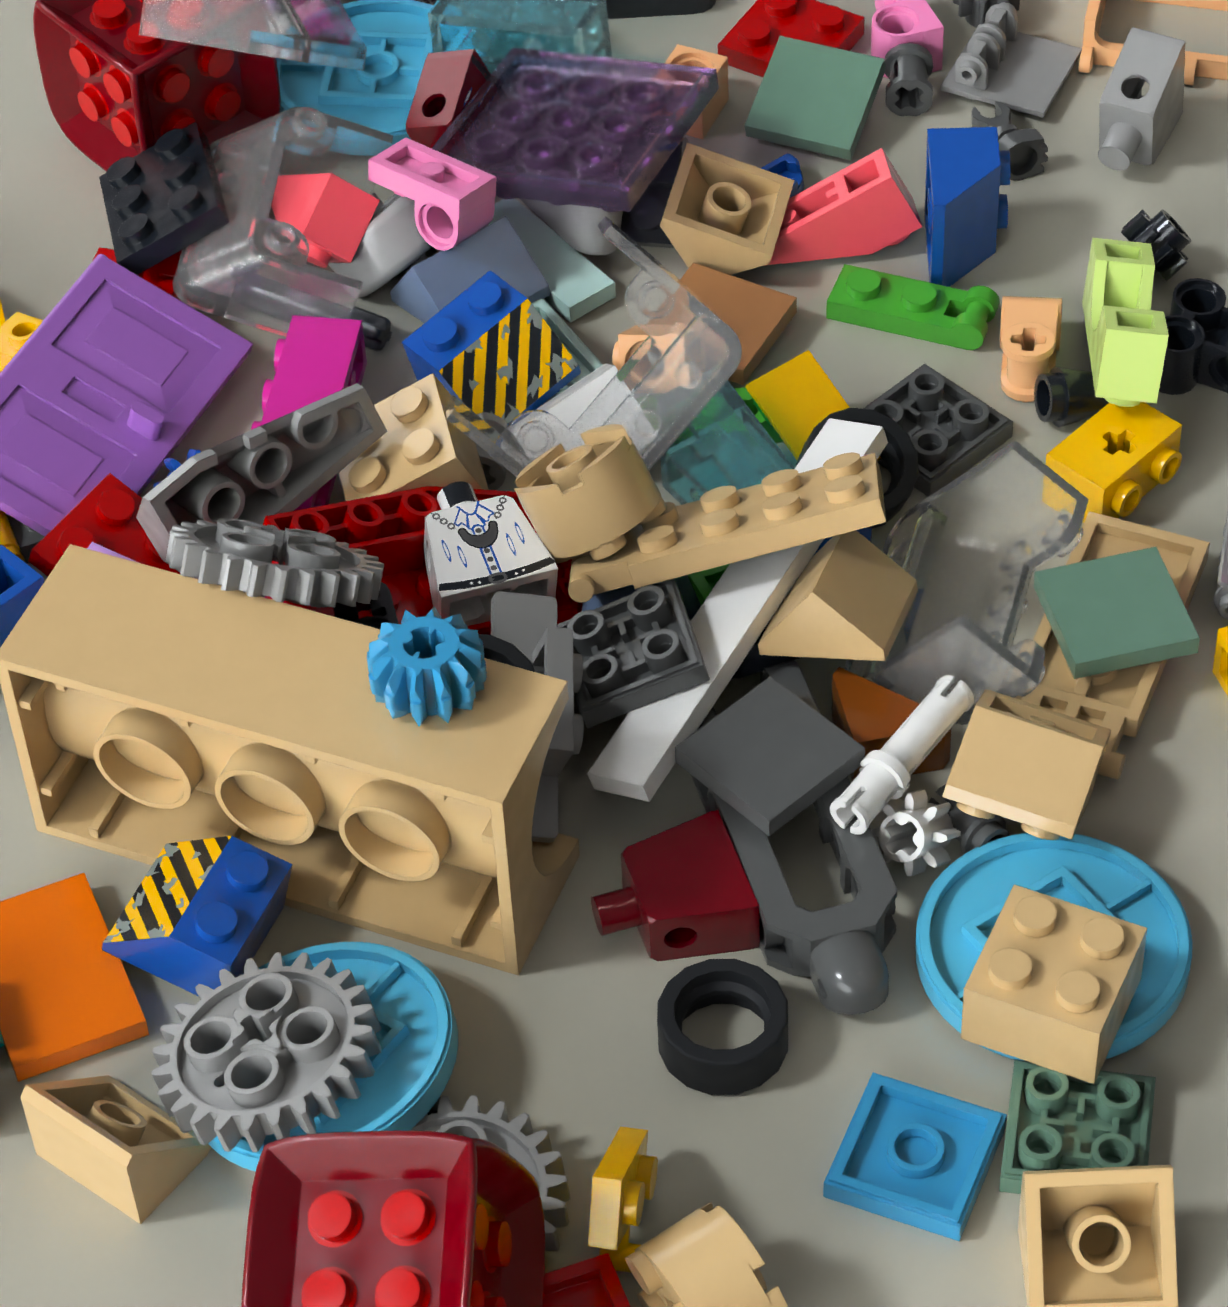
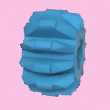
(426, 666)

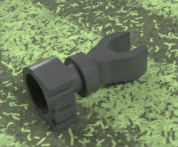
(1025, 145)

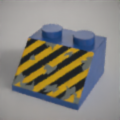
(492, 351)
(201, 911)

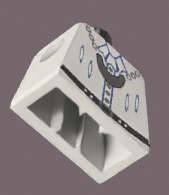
(481, 550)

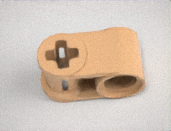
(1028, 341)

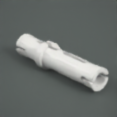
(888, 771)

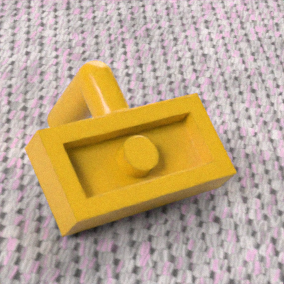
(618, 1194)

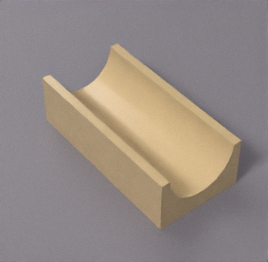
(217, 713)

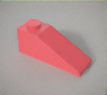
(326, 212)
(848, 214)

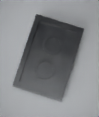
(163, 199)

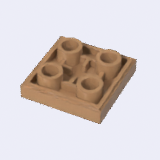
(750, 309)

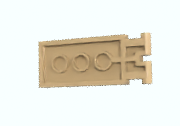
(739, 525)
(1119, 696)

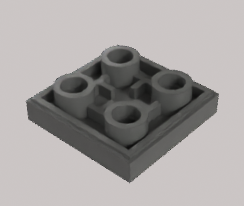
(944, 424)
(635, 652)
(769, 755)

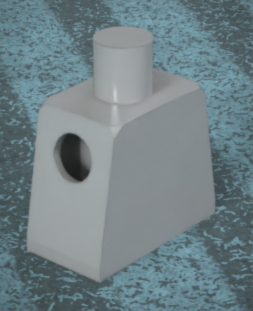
(1134, 124)

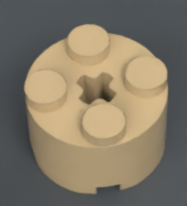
(589, 494)
(702, 1264)

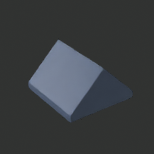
(450, 272)

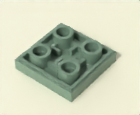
(815, 97)
(1116, 612)
(1074, 1123)

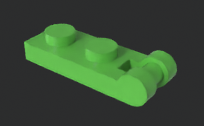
(912, 307)

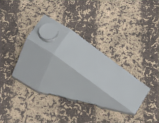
(264, 468)

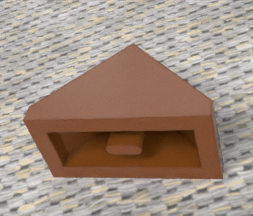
(874, 714)

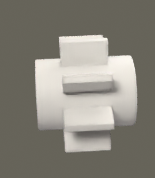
(916, 832)

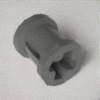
(908, 72)

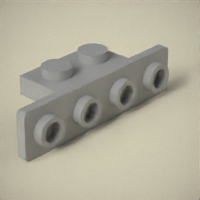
(532, 627)

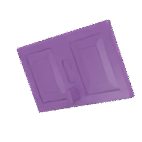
(105, 391)

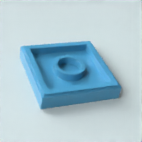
(915, 1156)

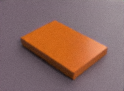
(57, 984)

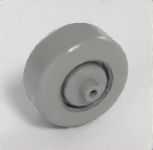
(387, 246)

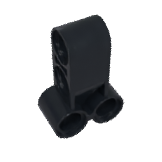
(1196, 338)

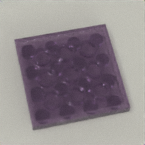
(577, 125)

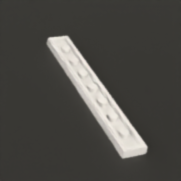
(725, 630)

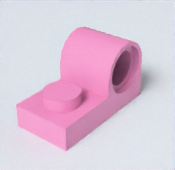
(903, 23)
(448, 194)

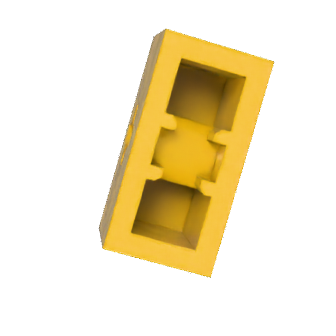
(1119, 457)

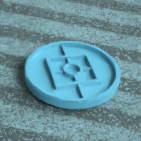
(383, 93)
(1082, 871)
(415, 1040)

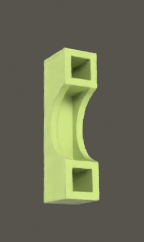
(1122, 331)

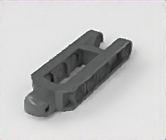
(832, 945)

